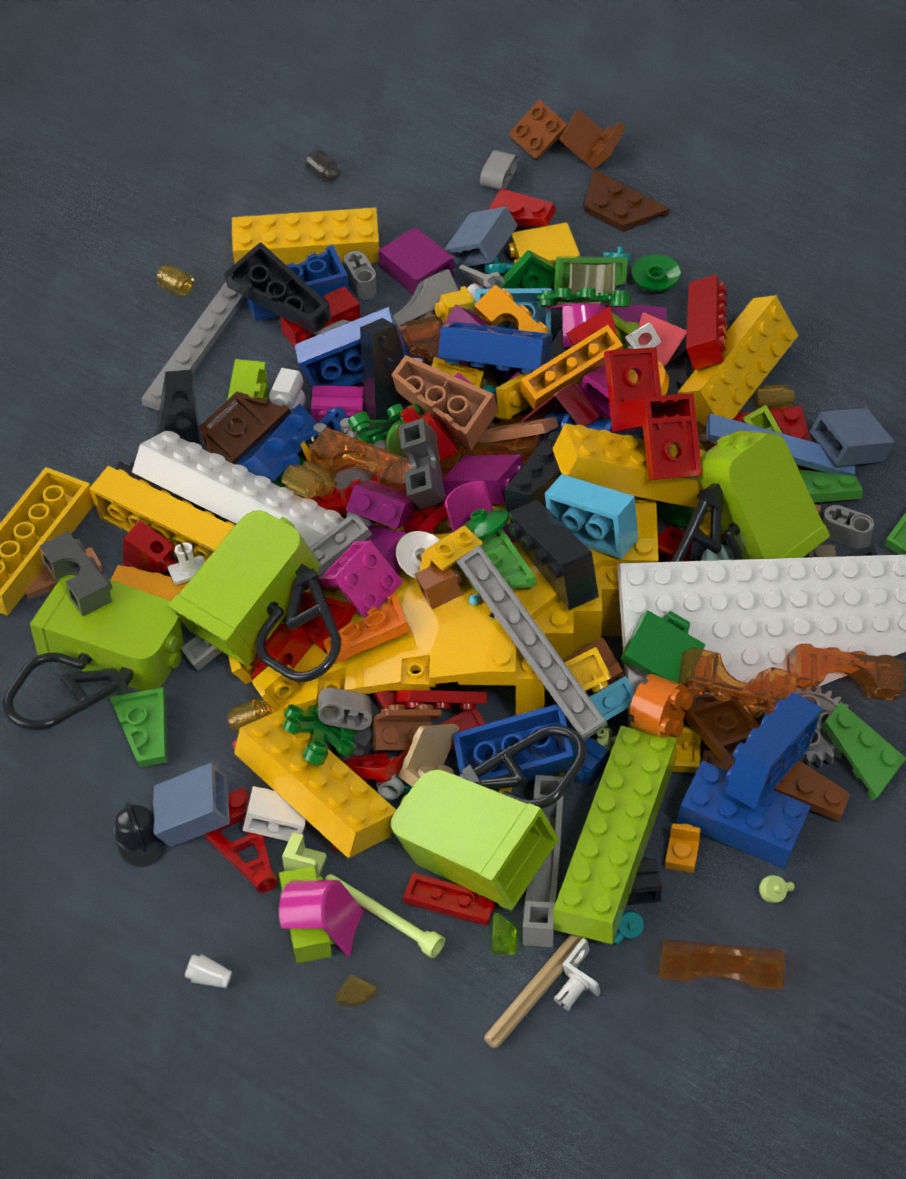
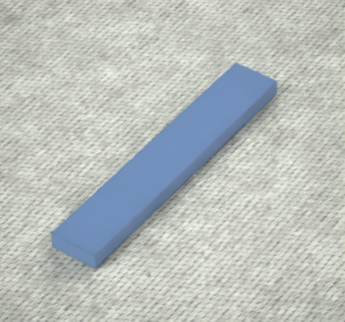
(803, 451)

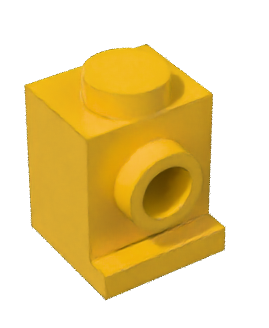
(449, 300)
(274, 687)

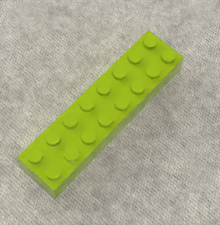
(615, 835)

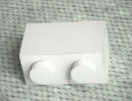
(272, 815)

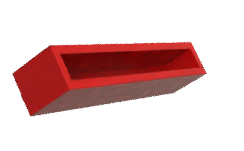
(706, 321)

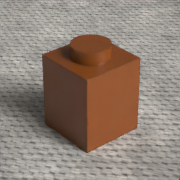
(439, 585)

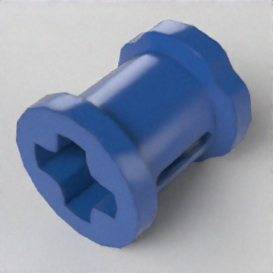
(330, 418)

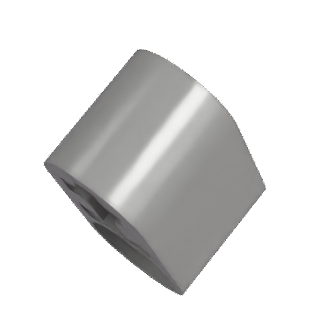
(498, 170)
(360, 275)
(848, 526)
(350, 709)

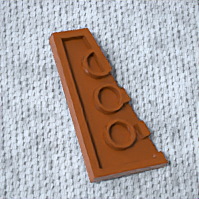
(815, 790)

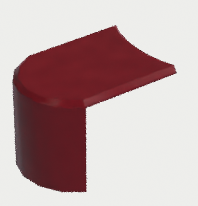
(574, 401)

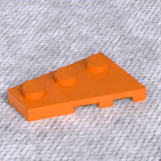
(378, 627)

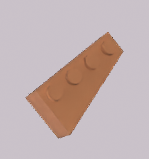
(455, 403)

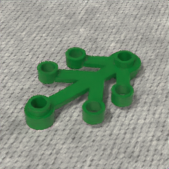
(616, 299)
(362, 424)
(316, 751)

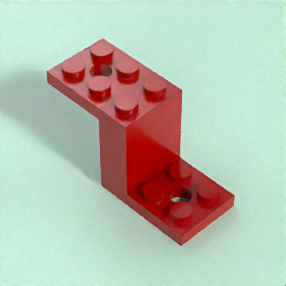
(661, 417)

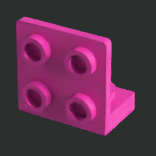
(362, 576)

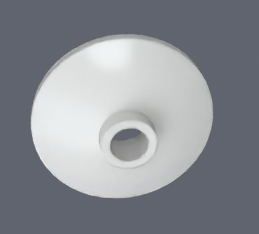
(411, 548)

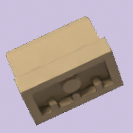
(428, 751)

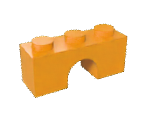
(499, 307)

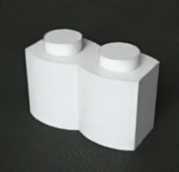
(287, 389)

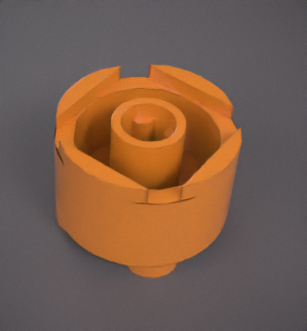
(660, 707)

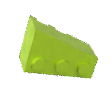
(249, 378)

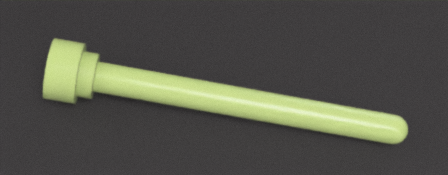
(430, 942)

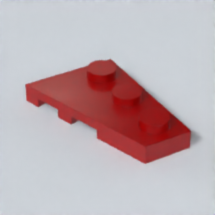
(316, 628)

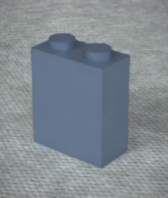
(481, 237)
(852, 436)
(191, 805)

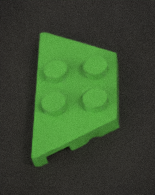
(507, 561)

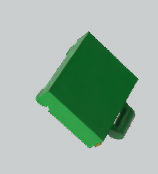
(659, 644)

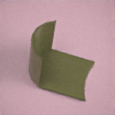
(592, 276)

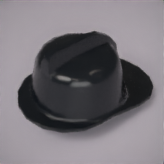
(136, 836)

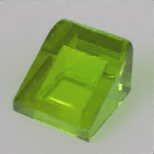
(503, 936)

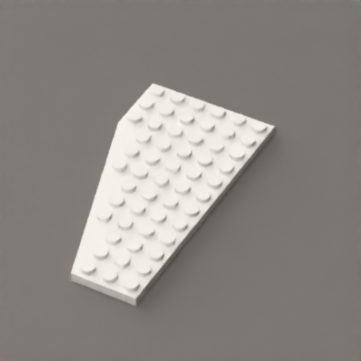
(768, 606)

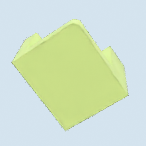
(298, 856)

